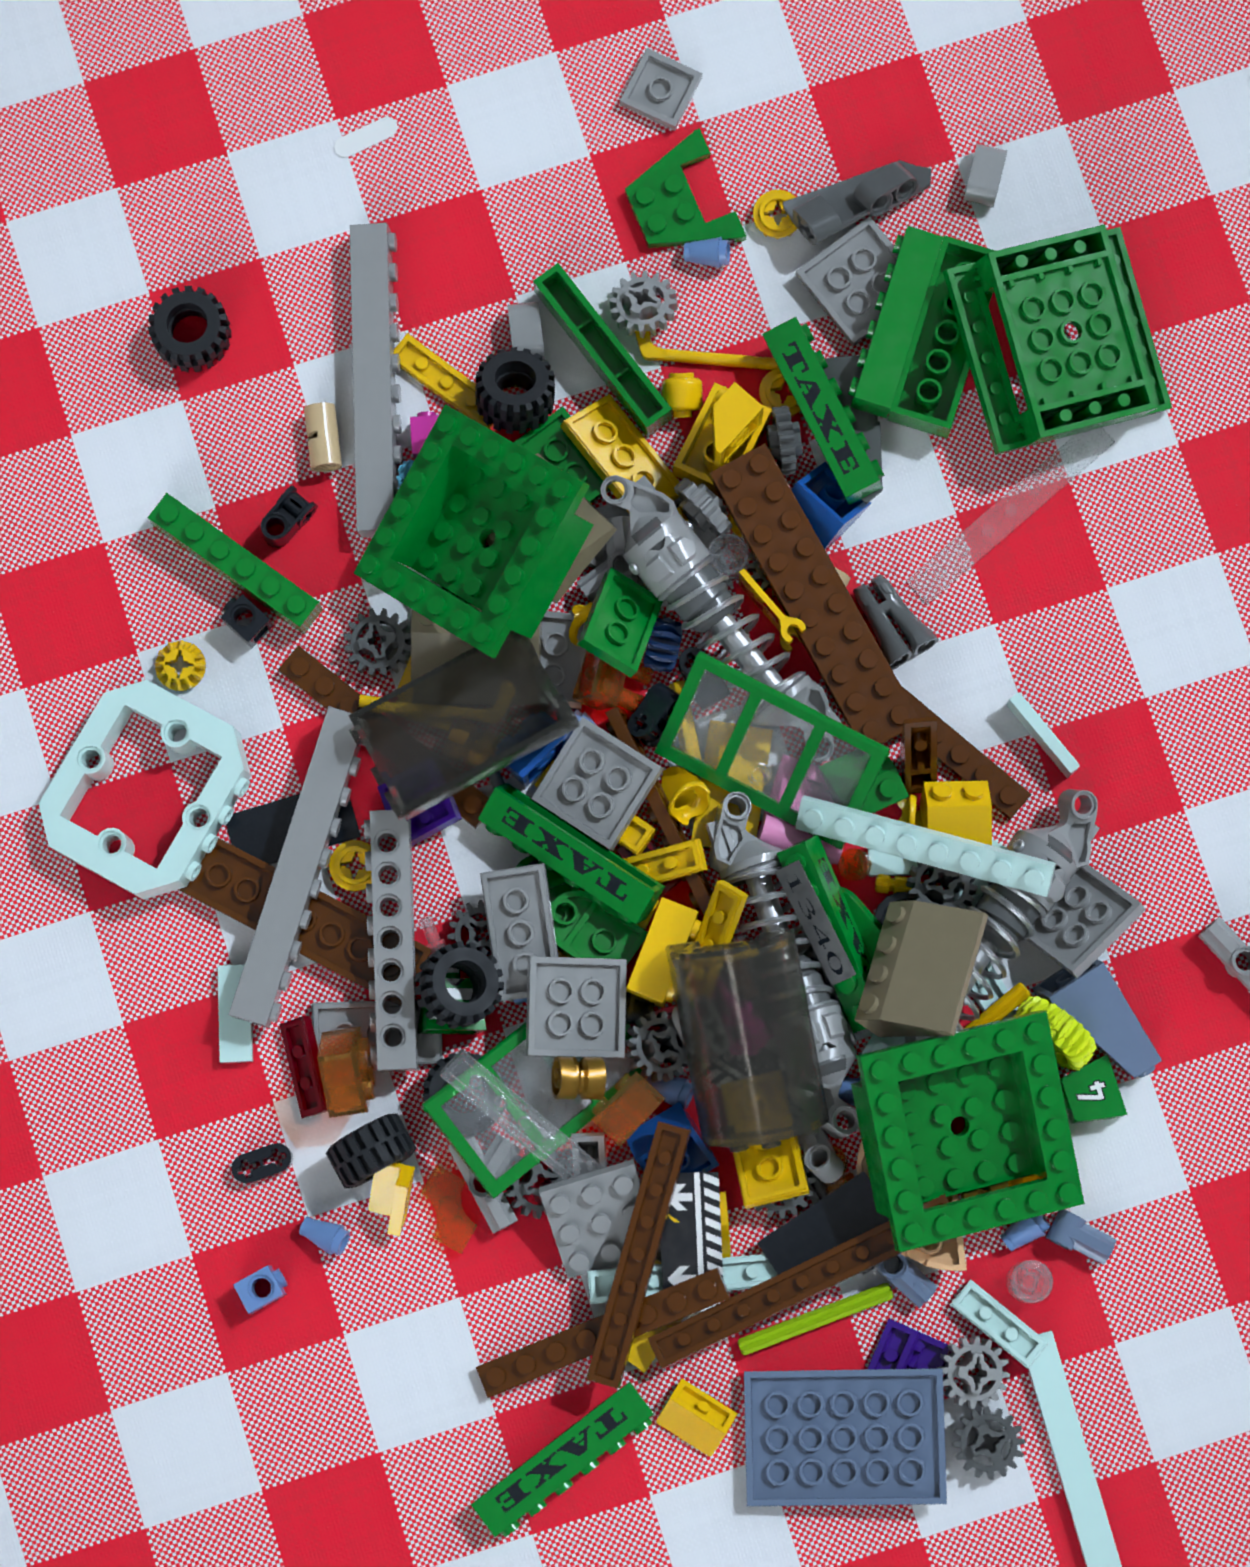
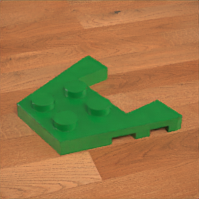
(667, 205)

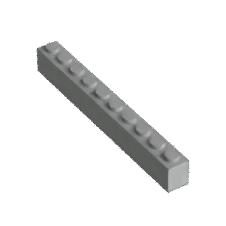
(374, 372)
(298, 872)

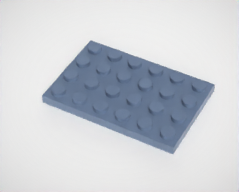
(845, 1437)

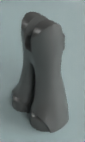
(891, 644)

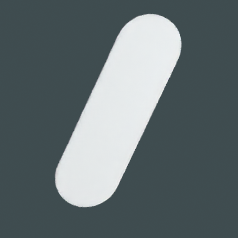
(365, 137)

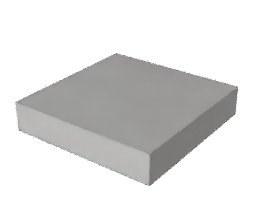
(661, 89)

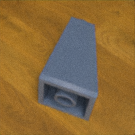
(1105, 1013)

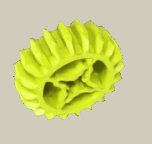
(1070, 1039)

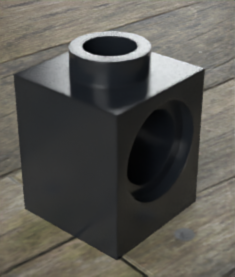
(253, 632)

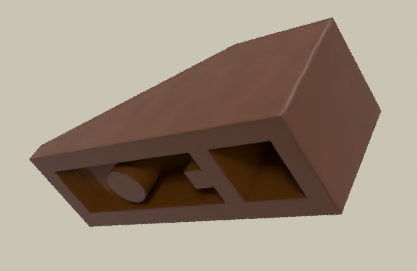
(918, 753)

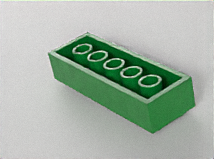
(936, 357)

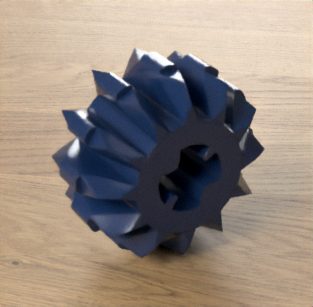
(663, 645)

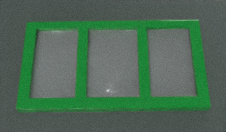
(766, 744)
(484, 1145)

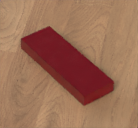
(303, 1064)

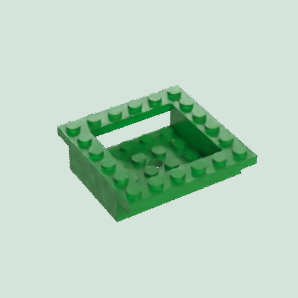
(1066, 383)
(439, 522)
(1015, 1120)

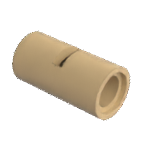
(322, 437)

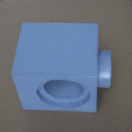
(246, 1288)

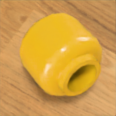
(682, 393)

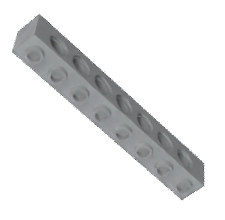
(405, 1055)

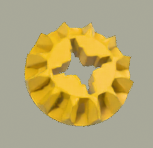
(766, 205)
(771, 382)
(190, 676)
(345, 854)

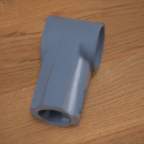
(1073, 1233)
(910, 1281)

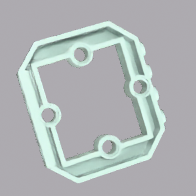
(98, 737)

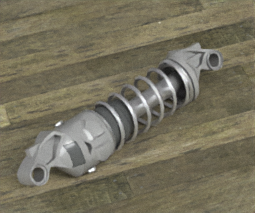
(680, 569)
(750, 861)
(1015, 911)

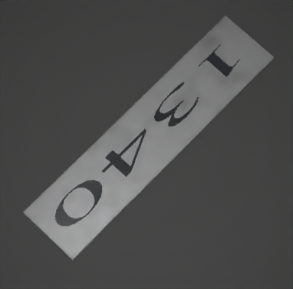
(815, 923)

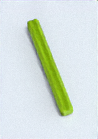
(815, 1318)

